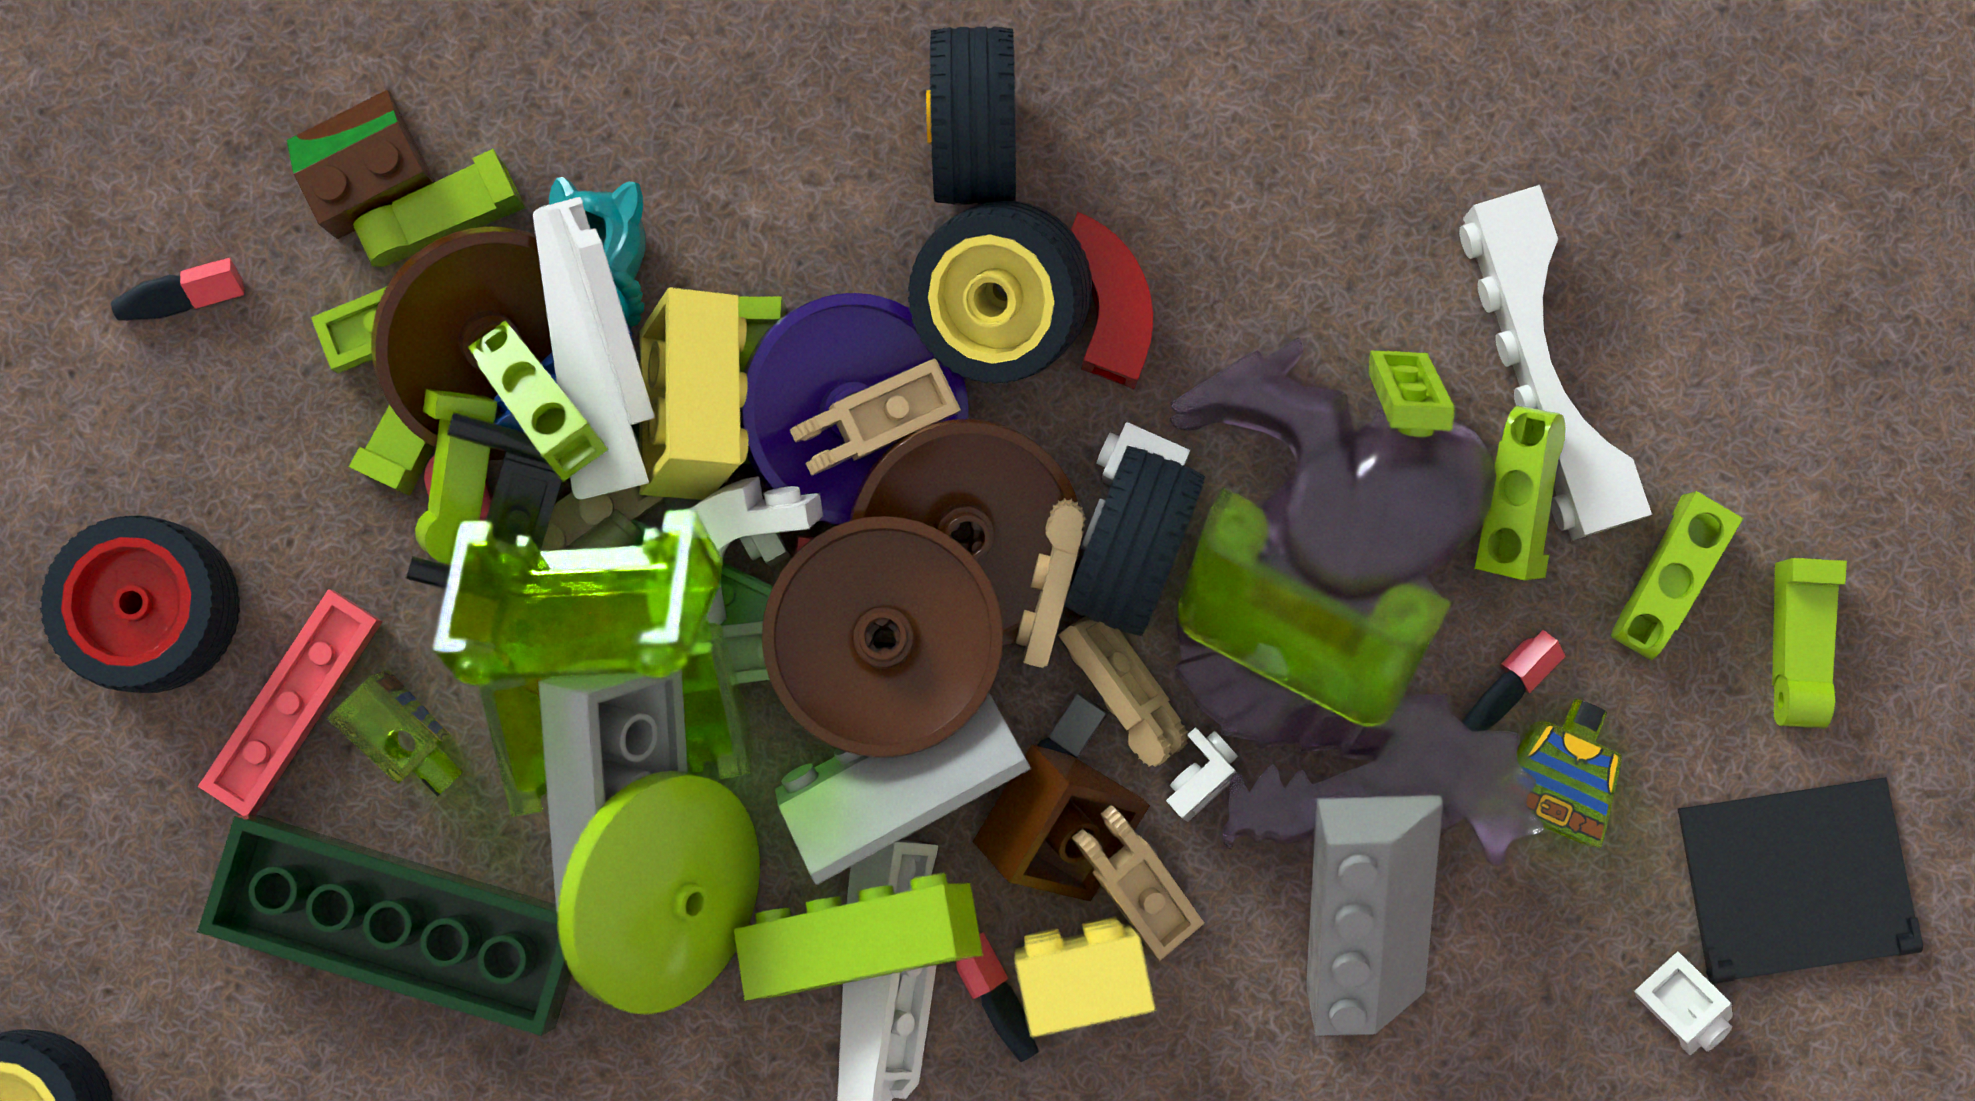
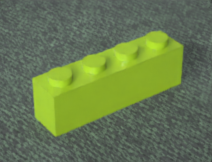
(858, 940)

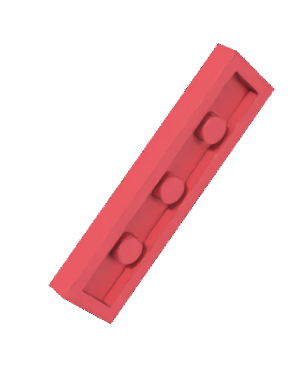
(290, 704)

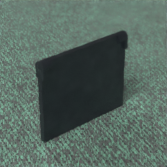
(1799, 880)

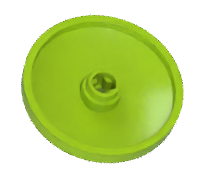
(658, 891)

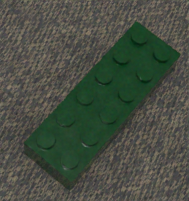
(389, 923)

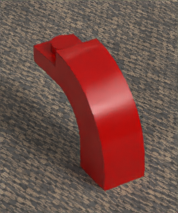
(1121, 304)

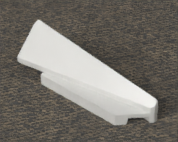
(591, 346)
(888, 1014)

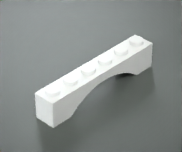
(1513, 247)

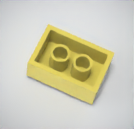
(694, 392)
(1082, 976)

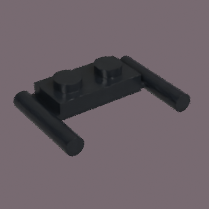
(521, 496)

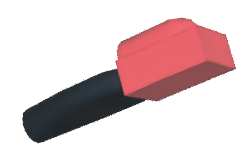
(177, 294)
(1524, 672)
(987, 979)

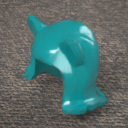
(622, 234)

